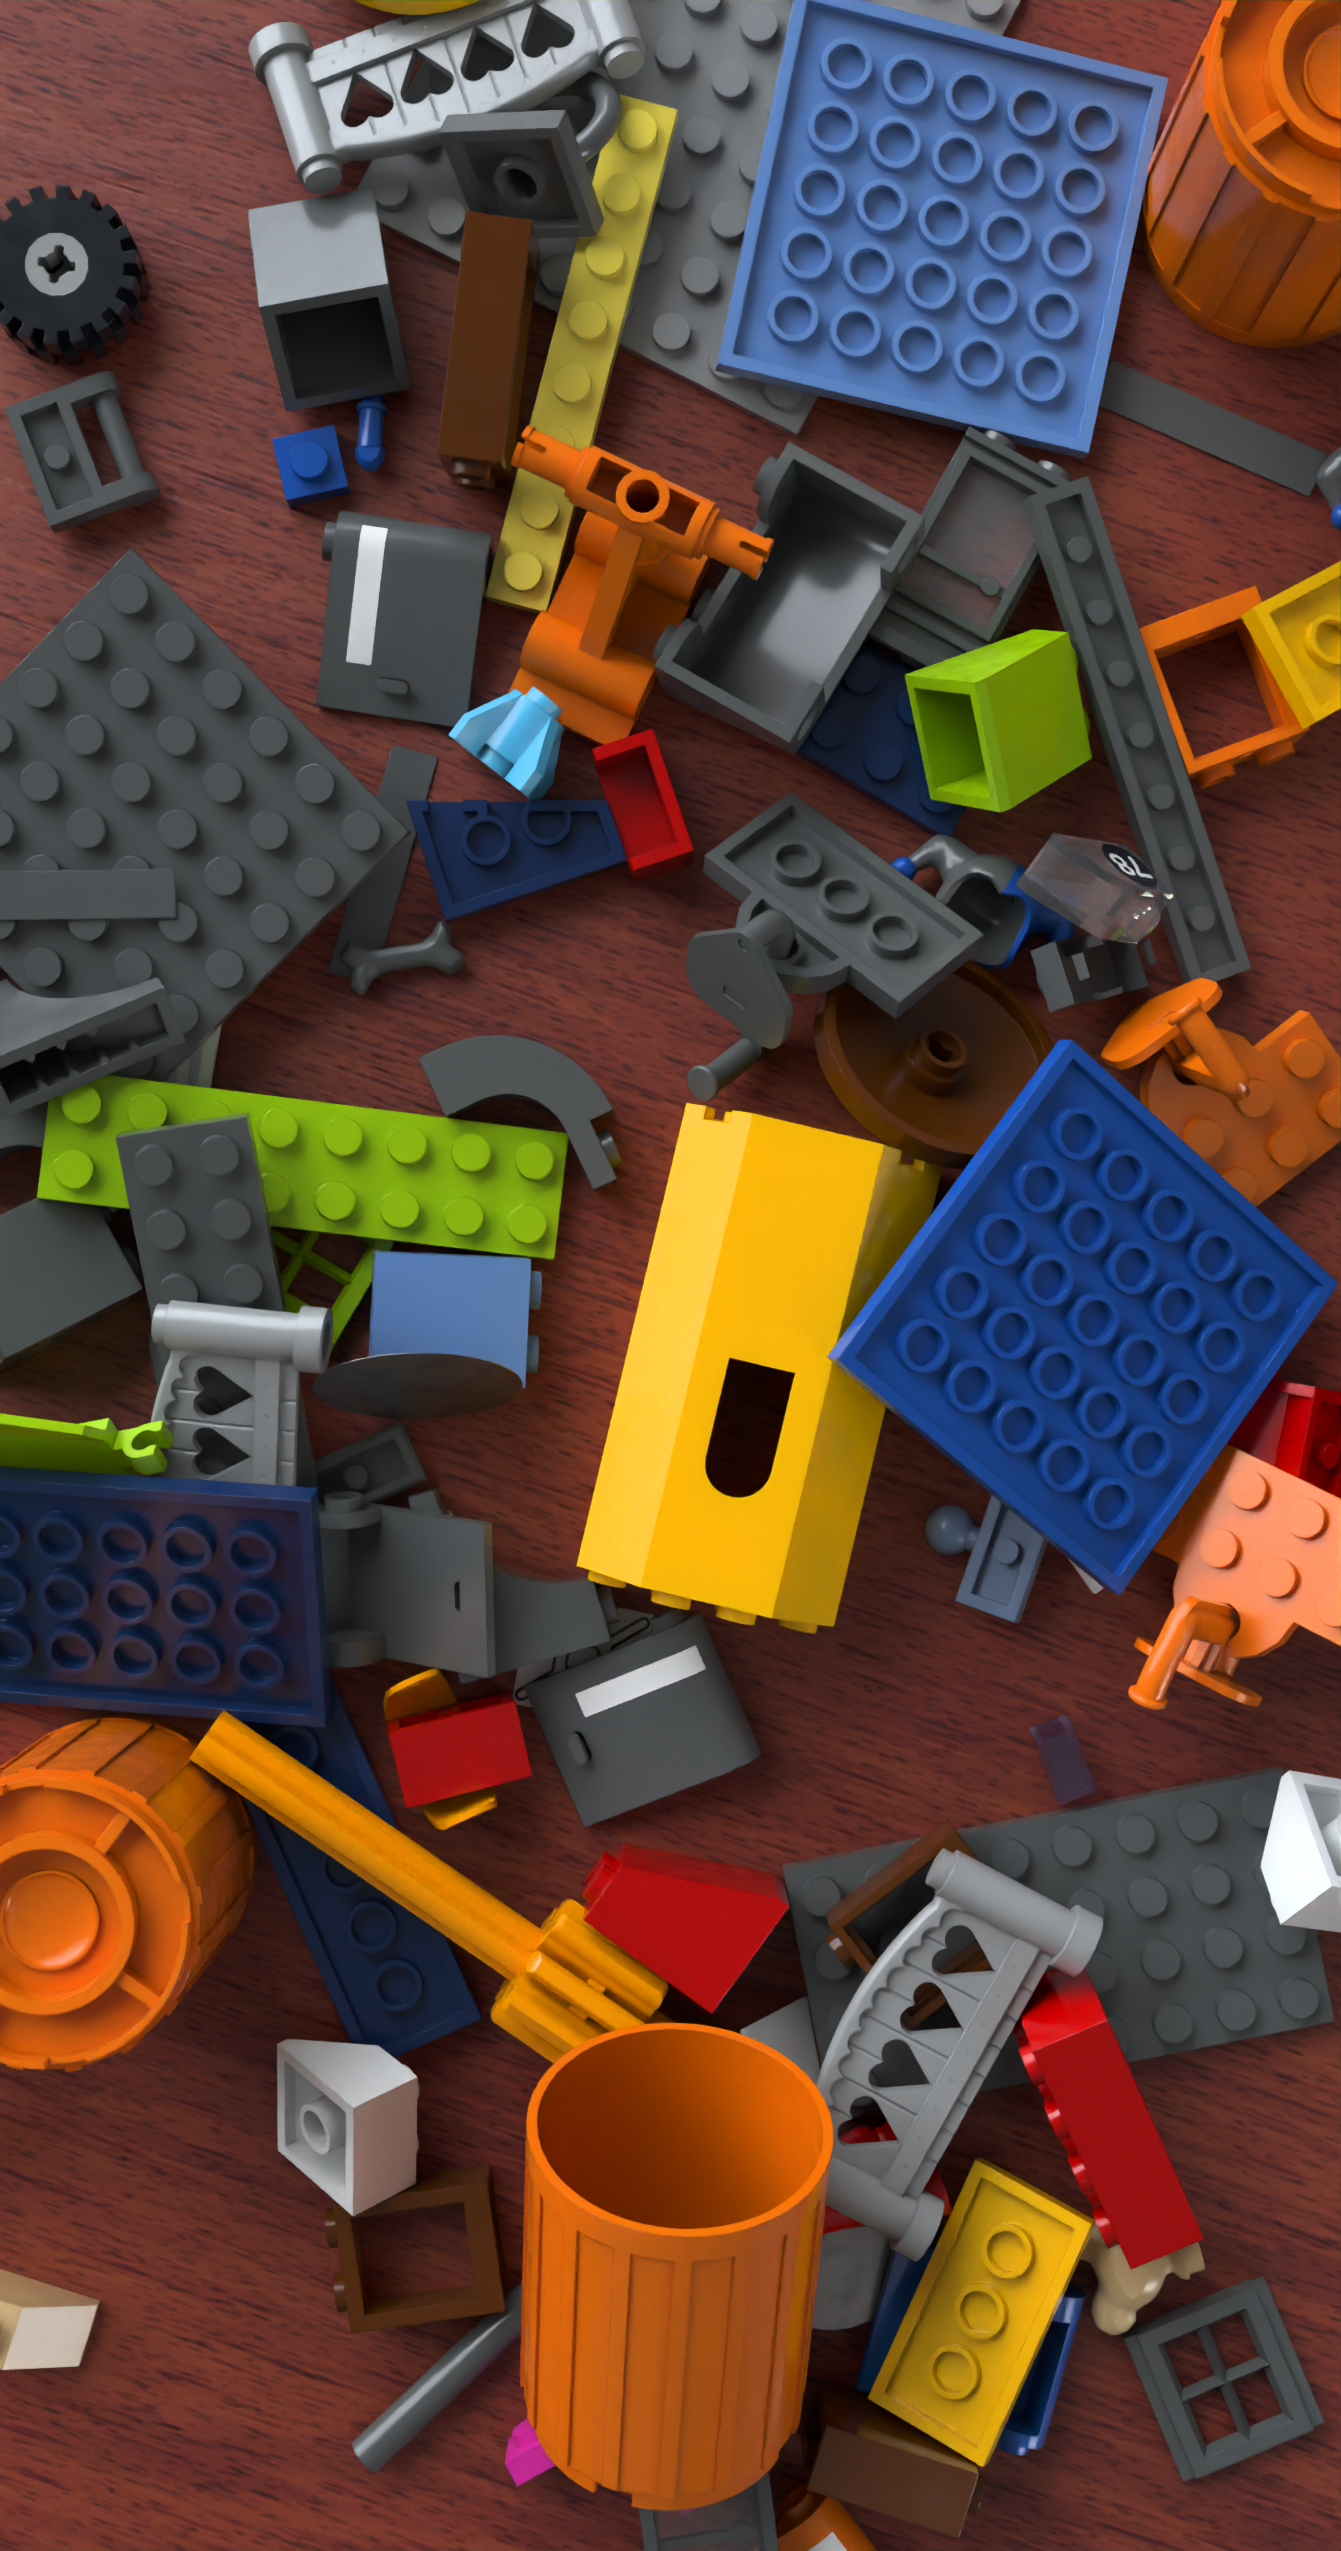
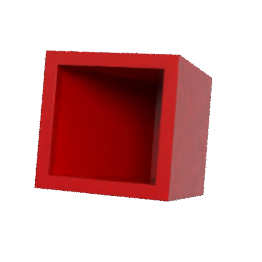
(684, 1915)

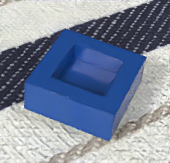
(311, 466)

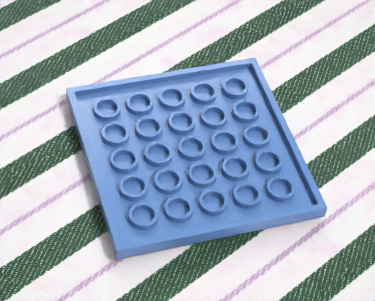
(941, 223)

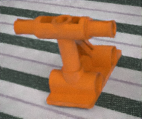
(629, 579)

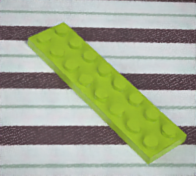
(331, 1164)

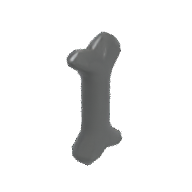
(371, 963)

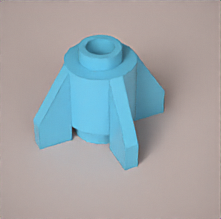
(515, 739)

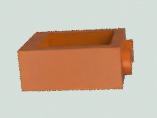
(1198, 627)

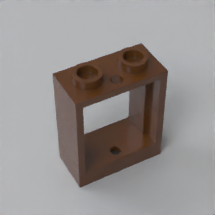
(853, 1947)
(489, 2295)

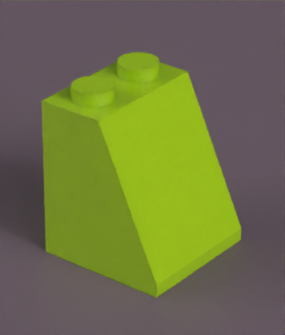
(1000, 720)

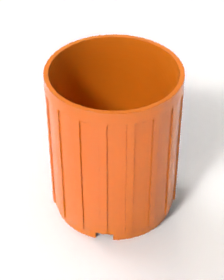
(1250, 177)
(112, 1886)
(671, 2260)

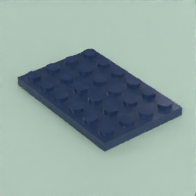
(162, 1596)

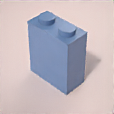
(455, 1306)

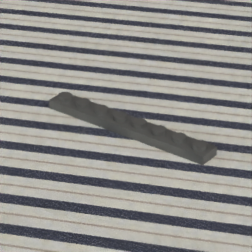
(1135, 729)

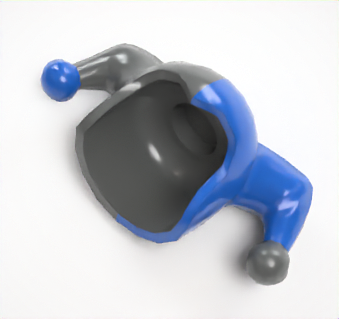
(987, 897)

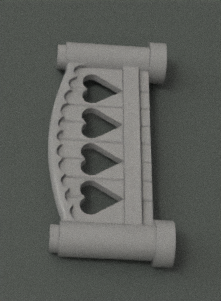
(316, 86)
(260, 1354)
(1020, 1937)

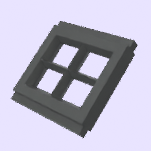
(1275, 2355)

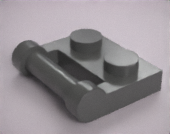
(62, 459)

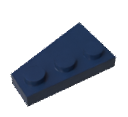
(511, 850)

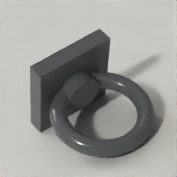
(534, 162)

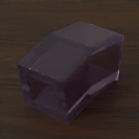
(1062, 1760)

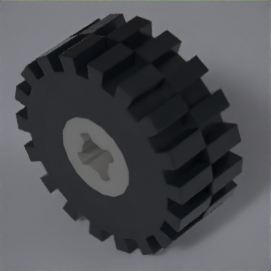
(86, 297)

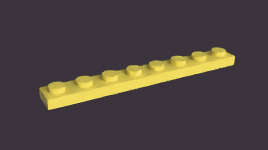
(584, 350)

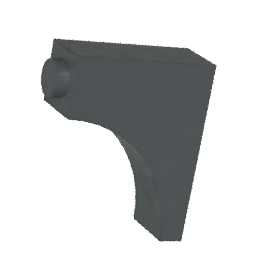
(69, 1042)
(537, 1614)

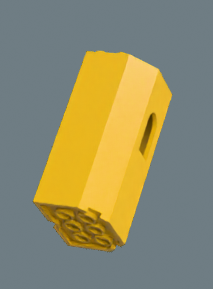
(762, 1260)

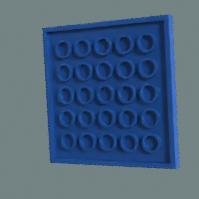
(1085, 1317)

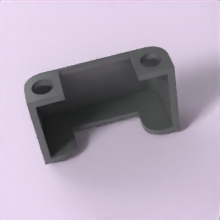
(780, 645)

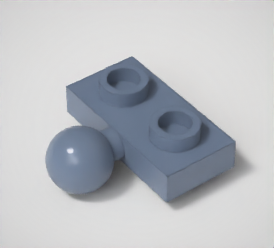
(1002, 1556)

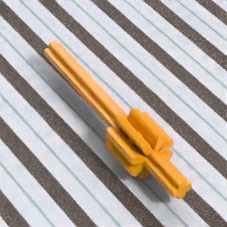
(560, 1978)

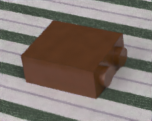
(884, 2463)

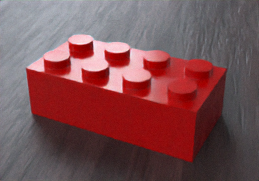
(1103, 2120)

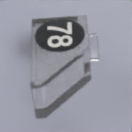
(1097, 887)

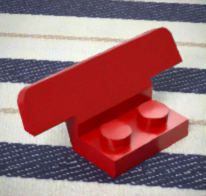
(1296, 1431)

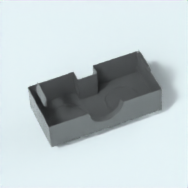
(1089, 970)

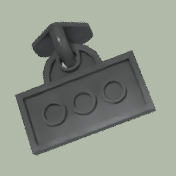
(831, 907)

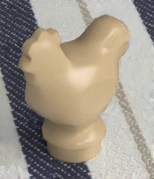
(1125, 2290)

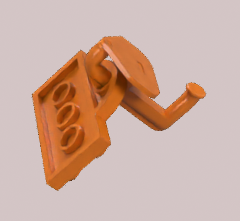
(1245, 1107)
(1252, 1567)

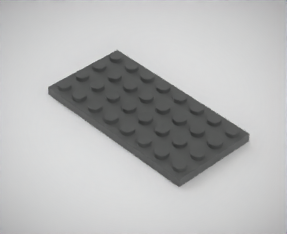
(1185, 1911)

